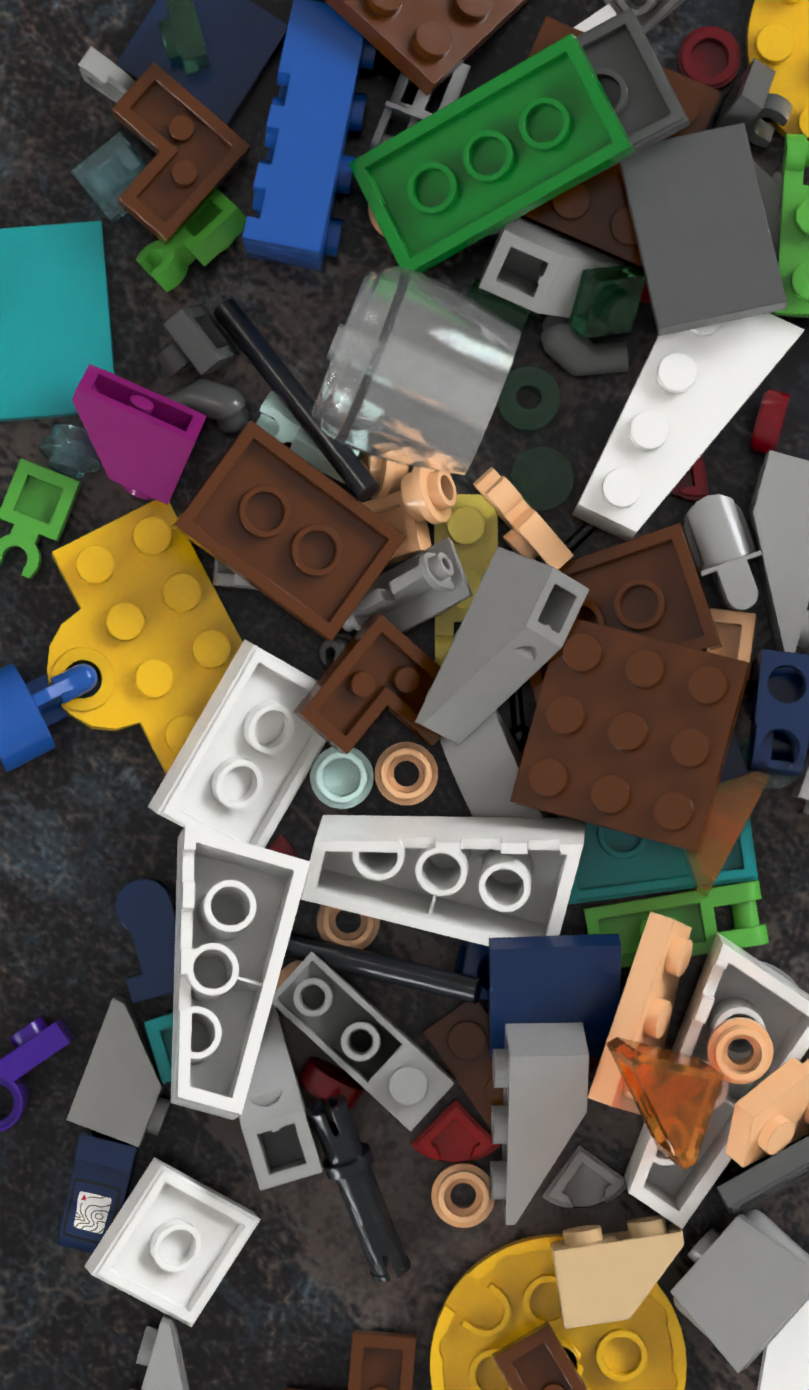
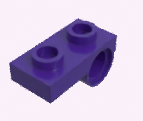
(33, 1046)

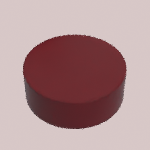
(709, 57)
(770, 421)
(325, 1079)

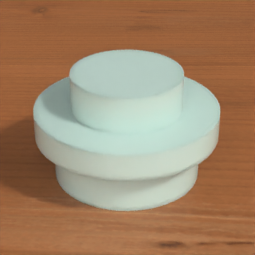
(341, 778)

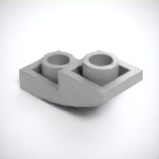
(487, 770)

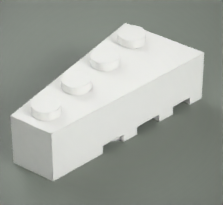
(675, 412)
(449, 872)
(229, 951)
(728, 988)

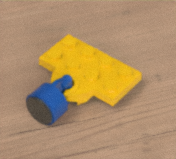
(135, 652)

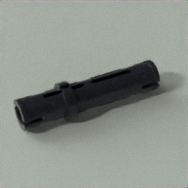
(350, 1165)

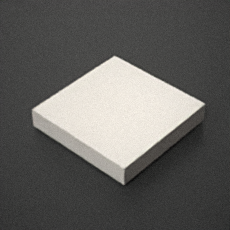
(172, 1242)

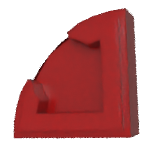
(454, 1136)

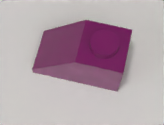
(136, 433)

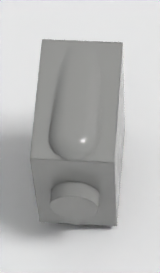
(744, 1286)

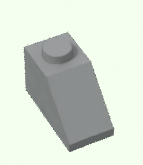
(121, 1081)

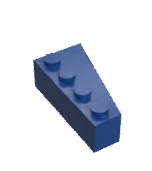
(309, 139)

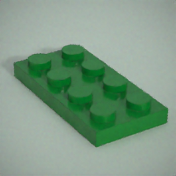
(491, 156)

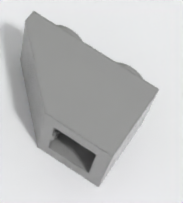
(539, 267)

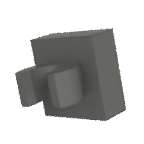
(750, 101)
(197, 343)

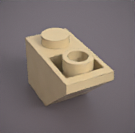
(611, 1273)

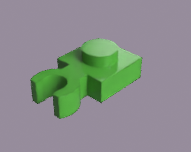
(201, 238)
(37, 506)

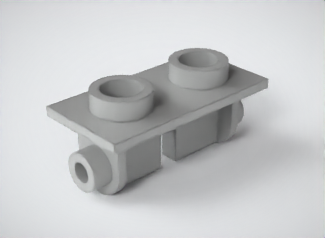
(415, 589)

